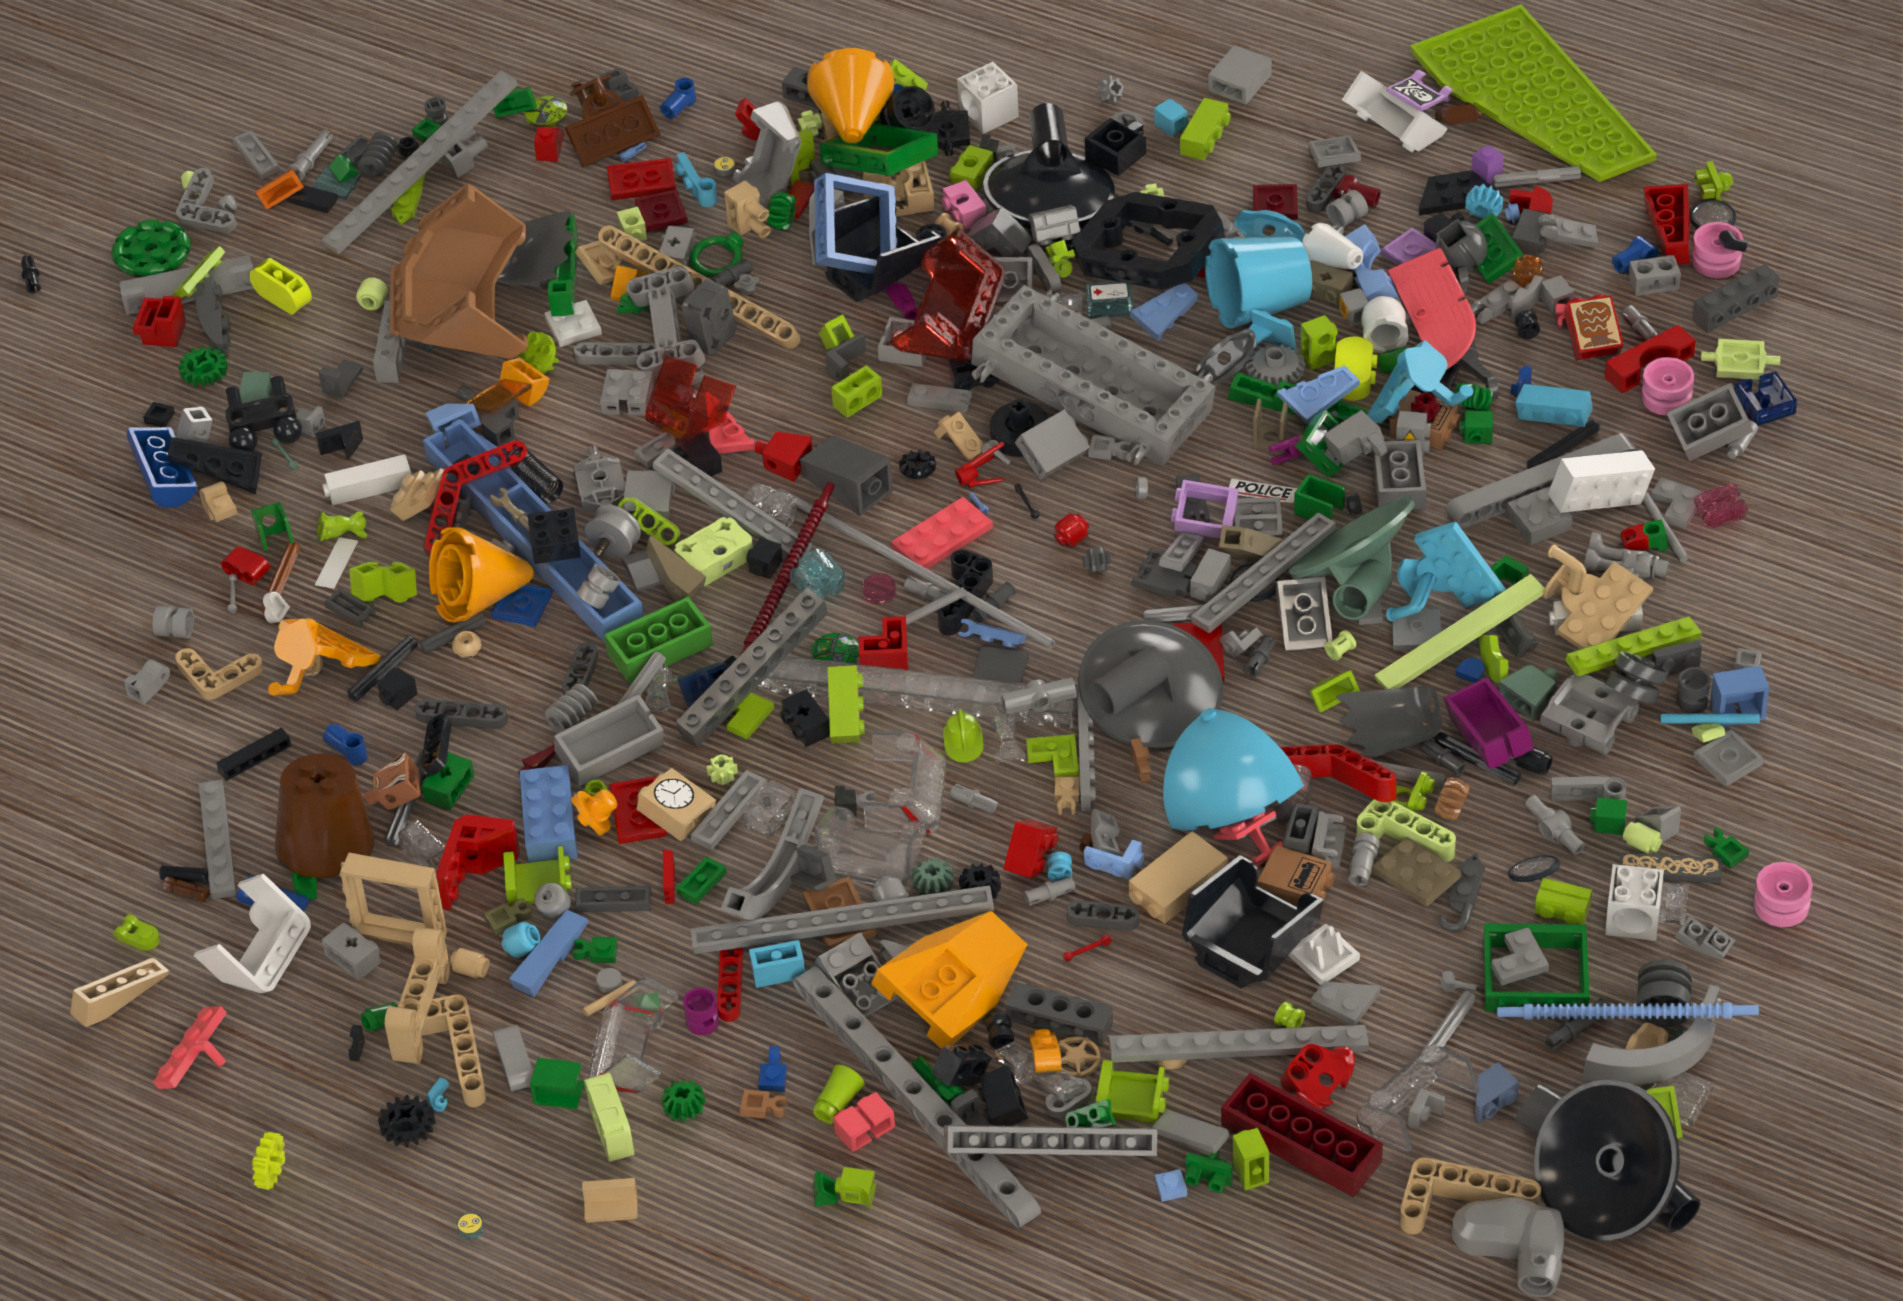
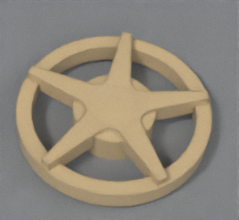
(1077, 1056)

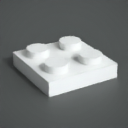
(574, 327)

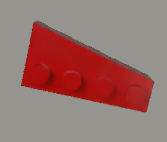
(1670, 217)

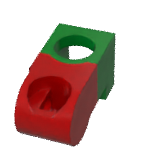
(1645, 536)

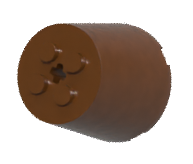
(320, 816)

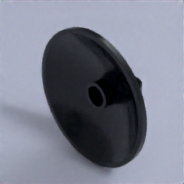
(1047, 174)
(1611, 1163)

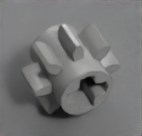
(1110, 89)

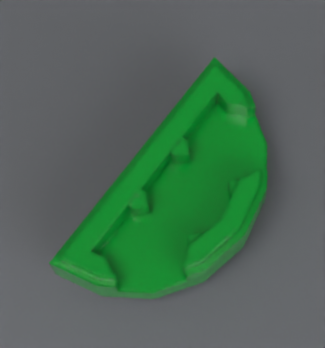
(305, 885)

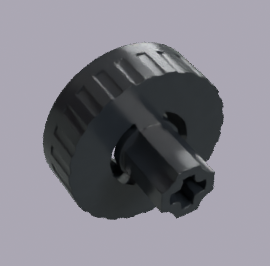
(1018, 418)

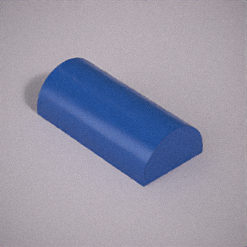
(167, 481)

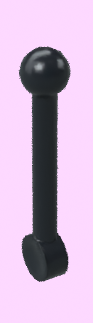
(1034, 513)

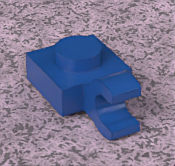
(774, 1074)

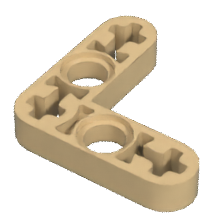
(217, 679)

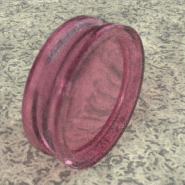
(879, 588)

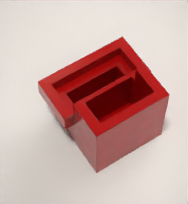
(160, 321)

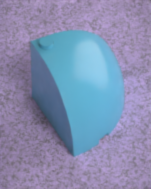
(1224, 773)

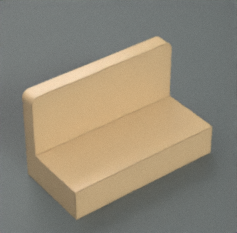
(610, 1200)

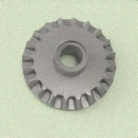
(1276, 364)

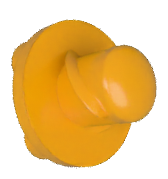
(595, 809)

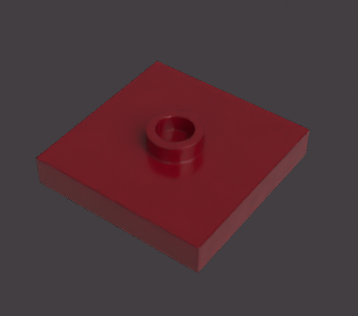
(1276, 198)
(661, 210)

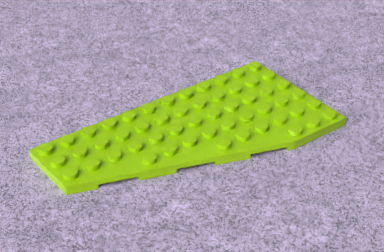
(1534, 89)

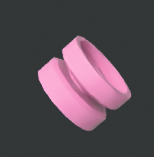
(1709, 254)
(1667, 385)
(1783, 894)

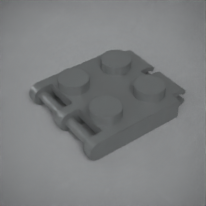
(1162, 579)

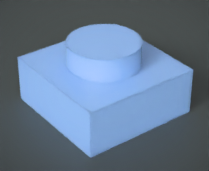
(1170, 1185)

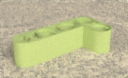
(1401, 823)

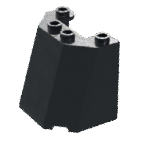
(859, 235)
(1241, 927)

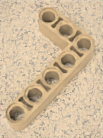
(453, 1015)
(1468, 1184)

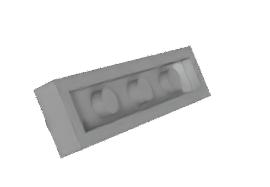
(727, 810)

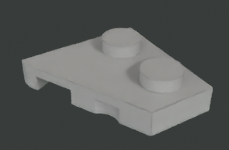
(1345, 1000)

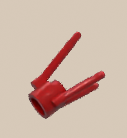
(968, 471)

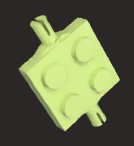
(1740, 359)

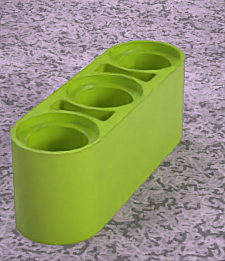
(660, 525)

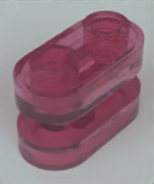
(1721, 505)

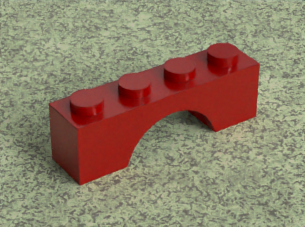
(1625, 369)

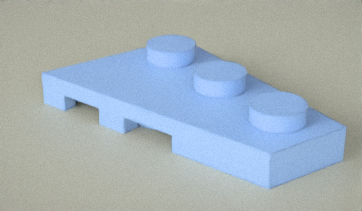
(1163, 310)
(1319, 394)

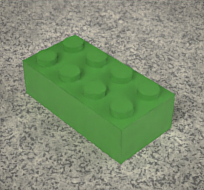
(672, 631)

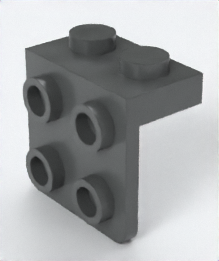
(1677, 657)

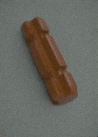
(185, 889)

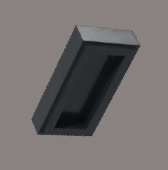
(314, 199)

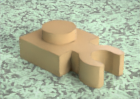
(1067, 793)

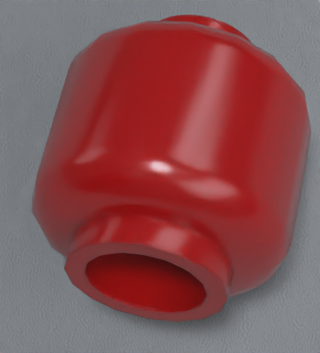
(1071, 530)

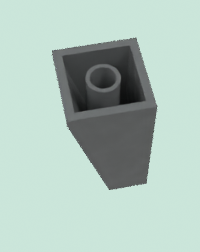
(858, 473)

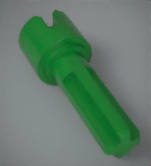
(946, 1093)

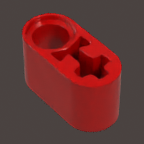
(246, 565)

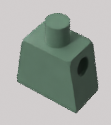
(1529, 690)

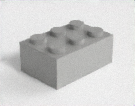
(1710, 422)
(1400, 473)

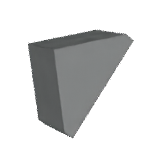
(1662, 819)

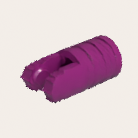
(1289, 448)

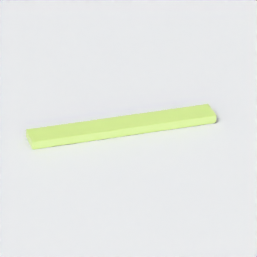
(1460, 633)

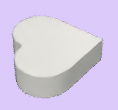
(275, 607)

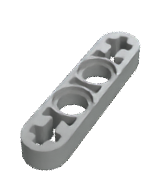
(616, 356)

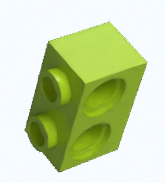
(1318, 342)
(856, 391)

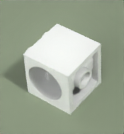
(988, 97)
(1634, 902)

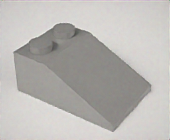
(1303, 613)

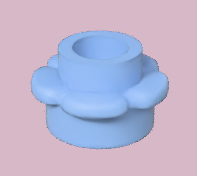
(1512, 212)

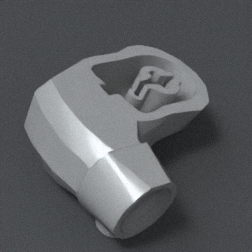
(1515, 1231)

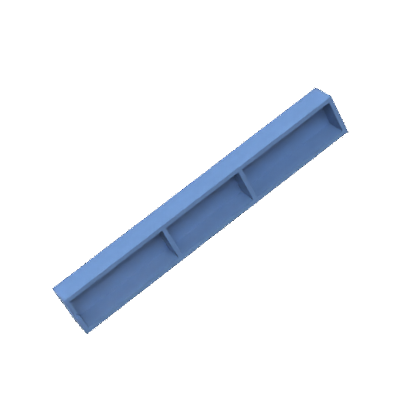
(563, 575)

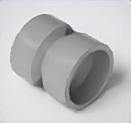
(1347, 209)
(599, 585)
(176, 622)

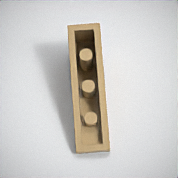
(109, 994)

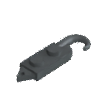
(1465, 893)

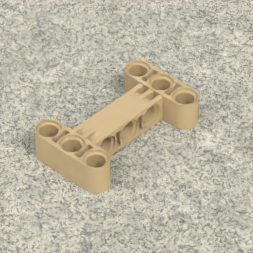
(406, 1021)

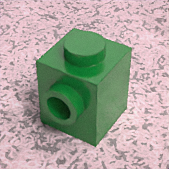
(1477, 427)
(1609, 816)

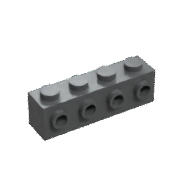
(1735, 298)

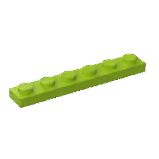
(1638, 643)

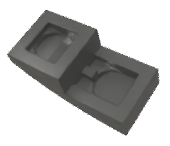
(620, 85)

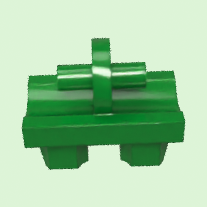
(1093, 1115)
(1209, 1168)

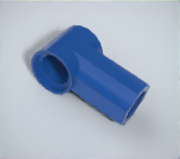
(682, 96)
(1638, 250)
(347, 743)

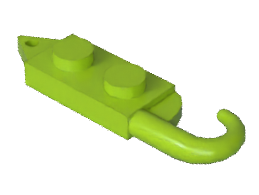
(407, 203)

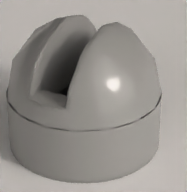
(228, 203)

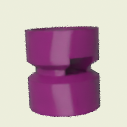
(700, 1011)

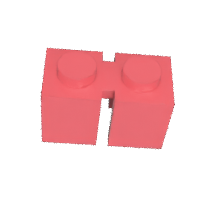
(870, 1114)

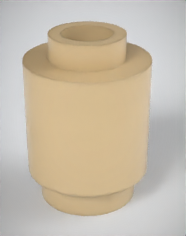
(469, 963)

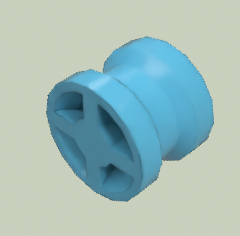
(1059, 866)

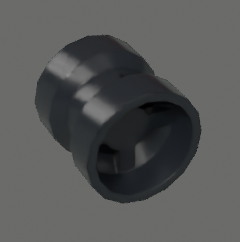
(999, 1030)

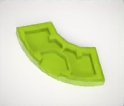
(1494, 663)

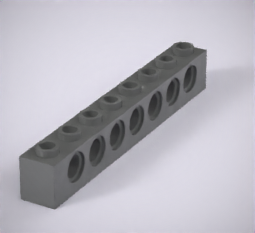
(752, 667)

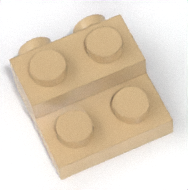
(415, 493)

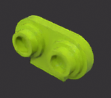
(1417, 800)

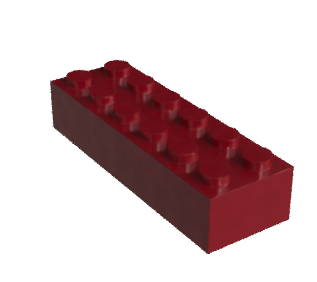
(1303, 1134)

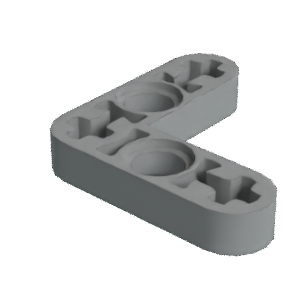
(198, 210)

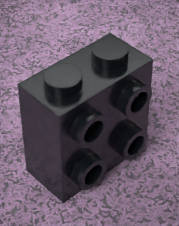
(554, 535)

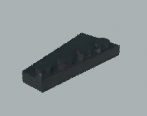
(222, 463)

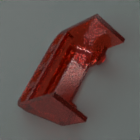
(677, 407)

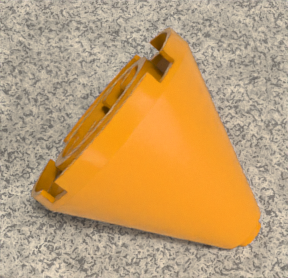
(850, 90)
(472, 574)

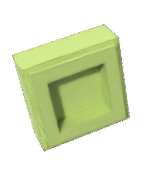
(1708, 732)

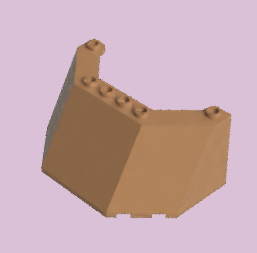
(449, 276)

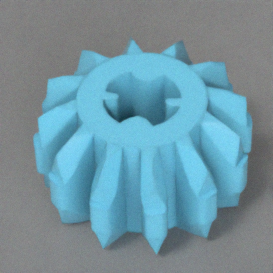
(1483, 201)

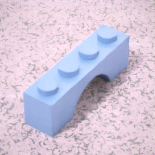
(1372, 282)

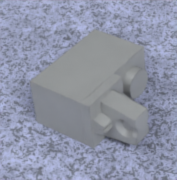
(1355, 436)

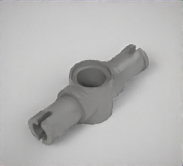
(1554, 825)

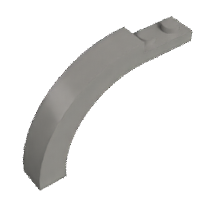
(775, 878)
(1654, 1063)

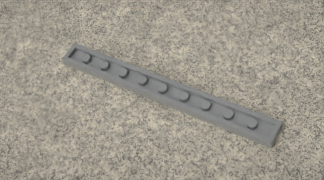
(1234, 1043)

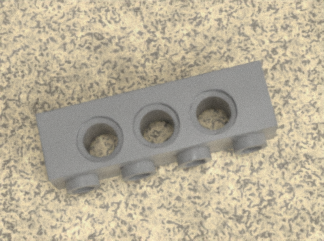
(388, 352)

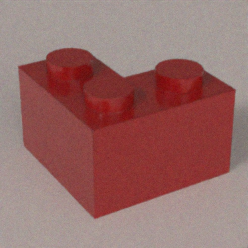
(888, 649)
(1028, 846)

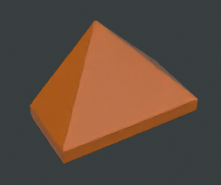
(279, 189)

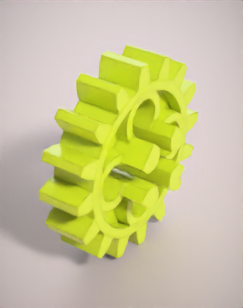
(268, 1160)

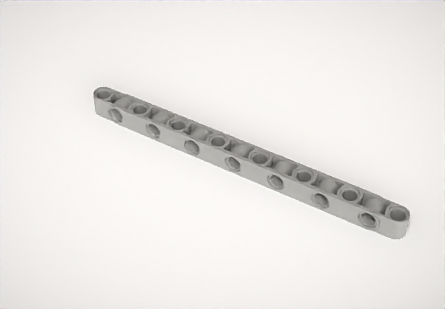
(913, 1093)

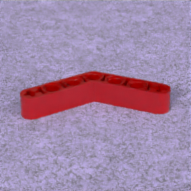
(463, 478)
(1347, 767)

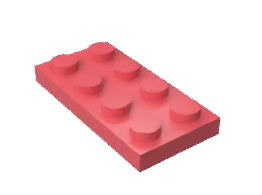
(942, 533)

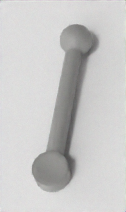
(232, 608)

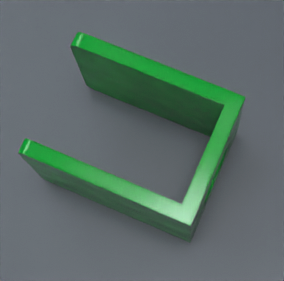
(1318, 497)
(281, 523)
(556, 1083)

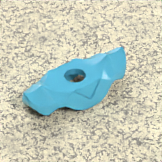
(1253, 223)

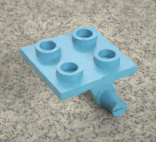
(1272, 329)

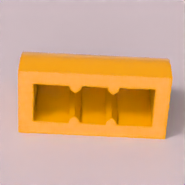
(521, 371)

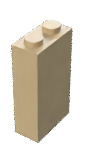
(1169, 880)

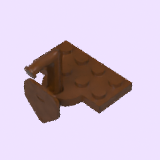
(608, 122)

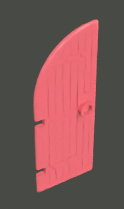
(1433, 304)

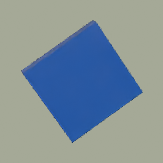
(523, 605)

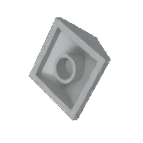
(641, 570)

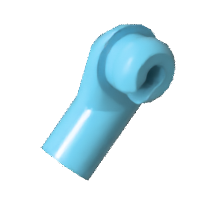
(435, 1095)

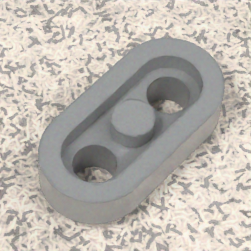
(1070, 1105)

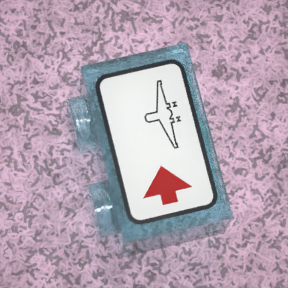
(1109, 299)

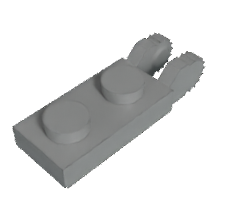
(1568, 231)
(1494, 302)

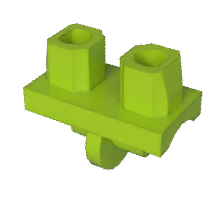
(1713, 182)
(1059, 256)

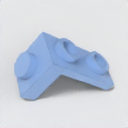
(1114, 864)

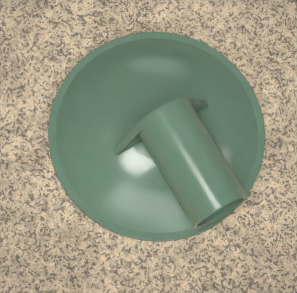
(1358, 558)

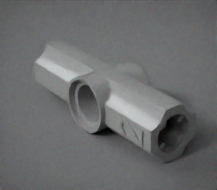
(1038, 695)

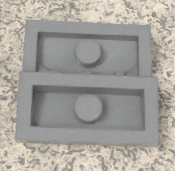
(1259, 515)

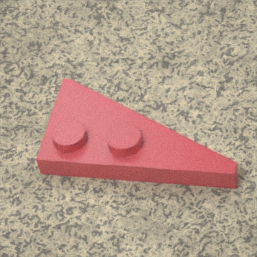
(730, 437)

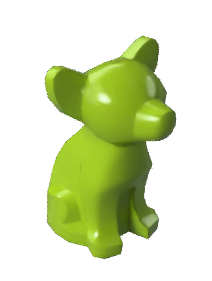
(335, 526)

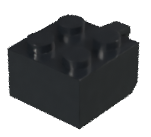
(1116, 145)

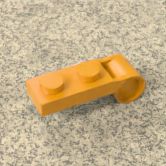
(1045, 1051)

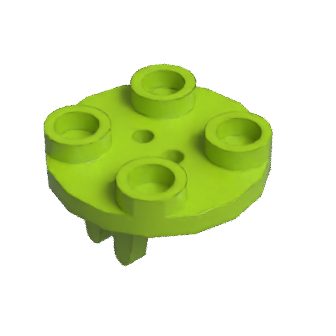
(540, 352)

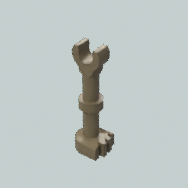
(519, 516)

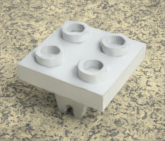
(1324, 954)

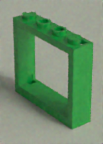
(907, 144)
(1546, 937)

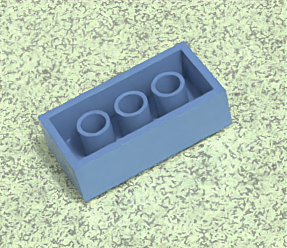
(548, 813)

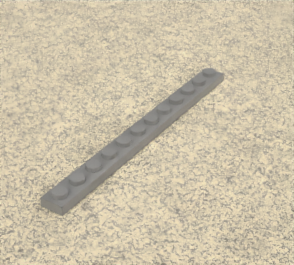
(419, 162)
(842, 919)

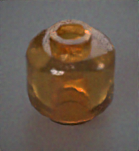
(1526, 268)

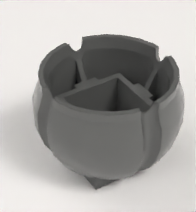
(1467, 251)

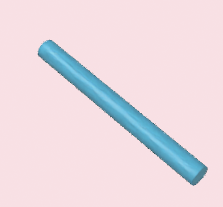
(1710, 718)

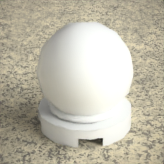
(1384, 324)

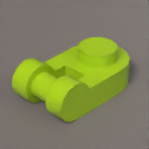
(144, 938)

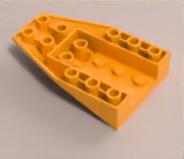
(954, 975)

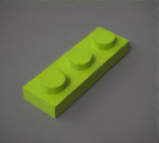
(210, 261)

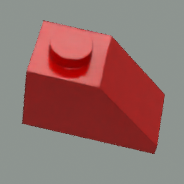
(548, 143)

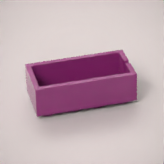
(1488, 723)

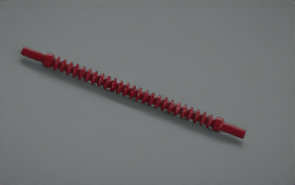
(783, 579)

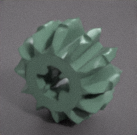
(932, 877)

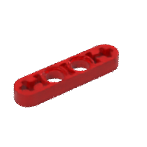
(726, 979)

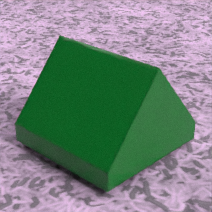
(343, 168)
(824, 1190)

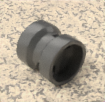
(436, 110)

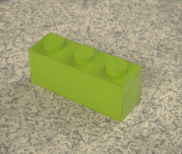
(1204, 129)
(845, 704)

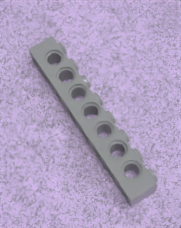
(1050, 1140)

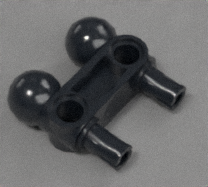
(260, 416)

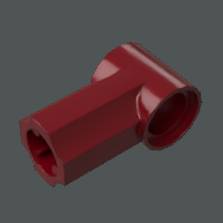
(1350, 183)

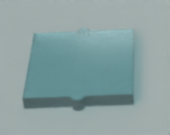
(329, 183)

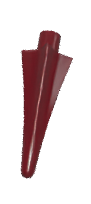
(539, 759)

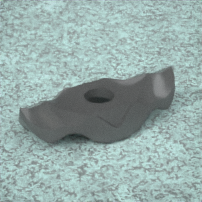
(1238, 345)

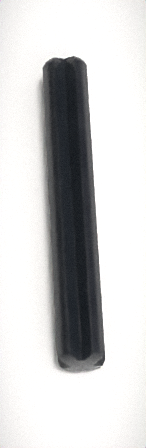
(1565, 444)
(382, 668)
(1469, 754)

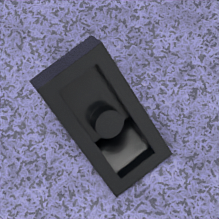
(342, 437)

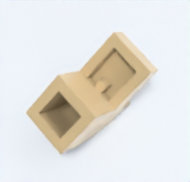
(217, 502)

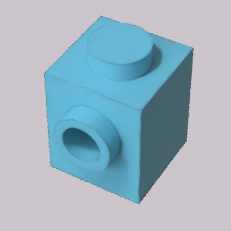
(1170, 117)

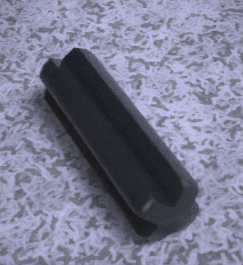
(187, 874)

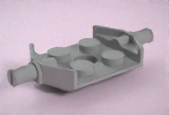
(599, 492)

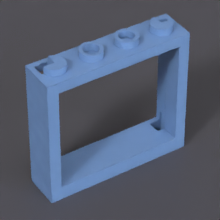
(824, 221)

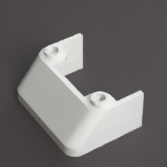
(1399, 118)
(279, 936)

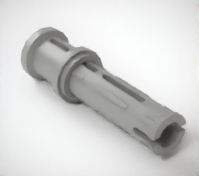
(305, 161)

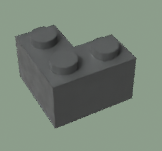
(1001, 232)

